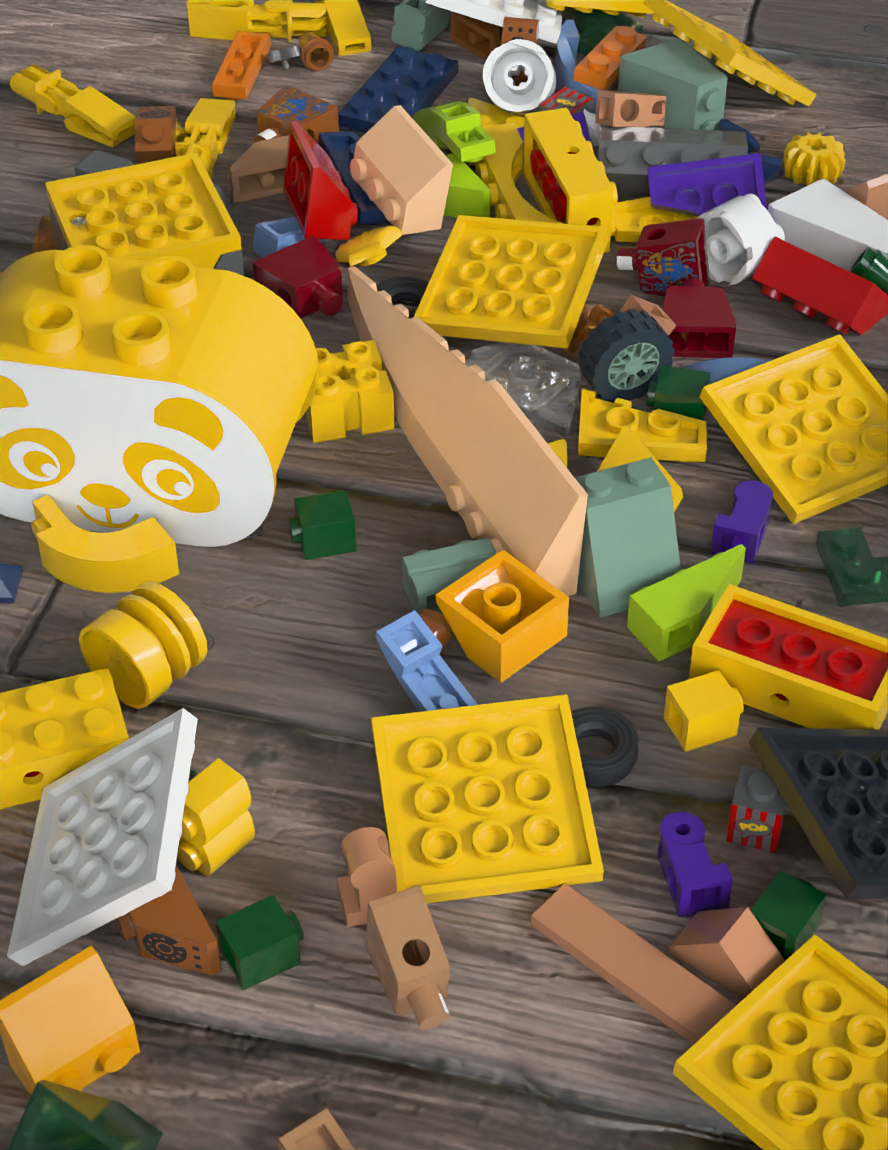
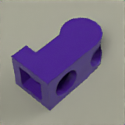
(747, 520)
(688, 869)

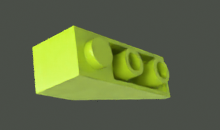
(676, 609)

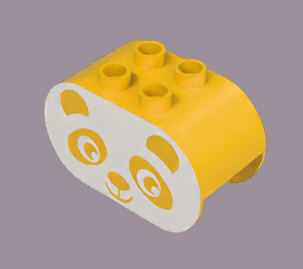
(146, 393)

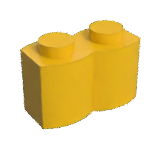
(215, 819)

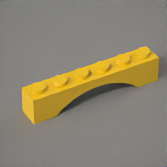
(501, 172)

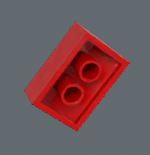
(316, 189)
(820, 288)

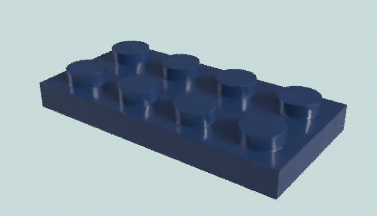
(402, 79)

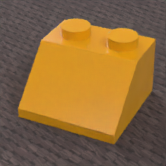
(504, 615)
(68, 1025)

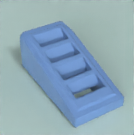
(276, 235)

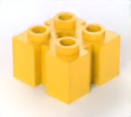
(350, 393)

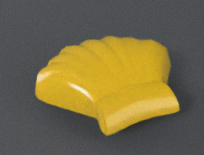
(368, 246)

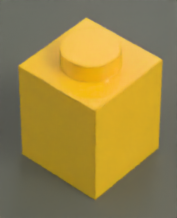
(703, 710)

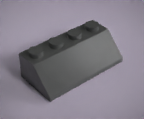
(630, 150)

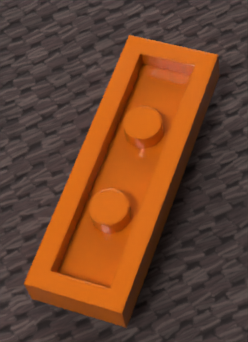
(602, 64)
(241, 65)

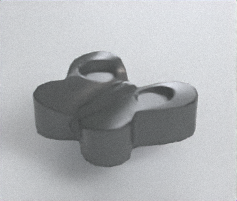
(284, 55)

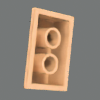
(403, 172)

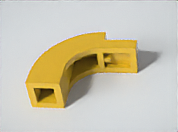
(102, 560)

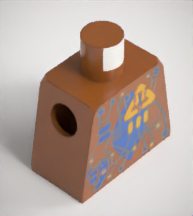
(295, 105)

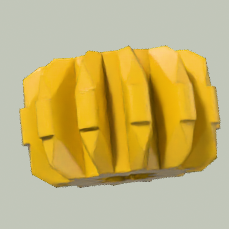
(813, 158)

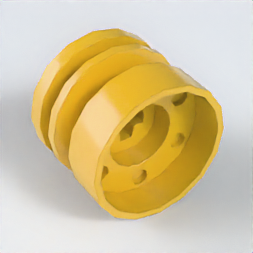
(144, 643)

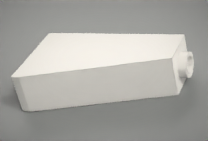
(830, 223)

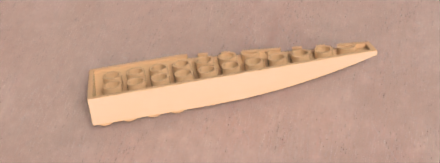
(475, 442)

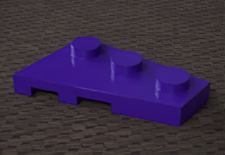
(705, 184)

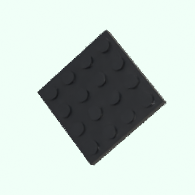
(838, 795)

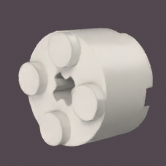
(511, 60)
(738, 237)

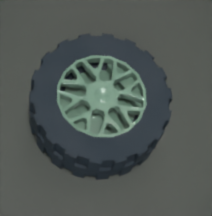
(625, 355)

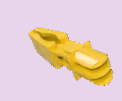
(225, 17)
(347, 27)
(85, 110)
(209, 130)

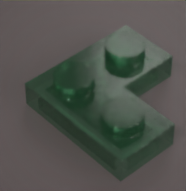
(598, 26)
(851, 567)

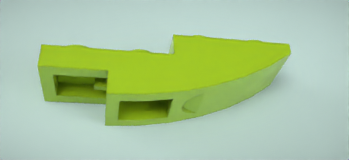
(456, 128)

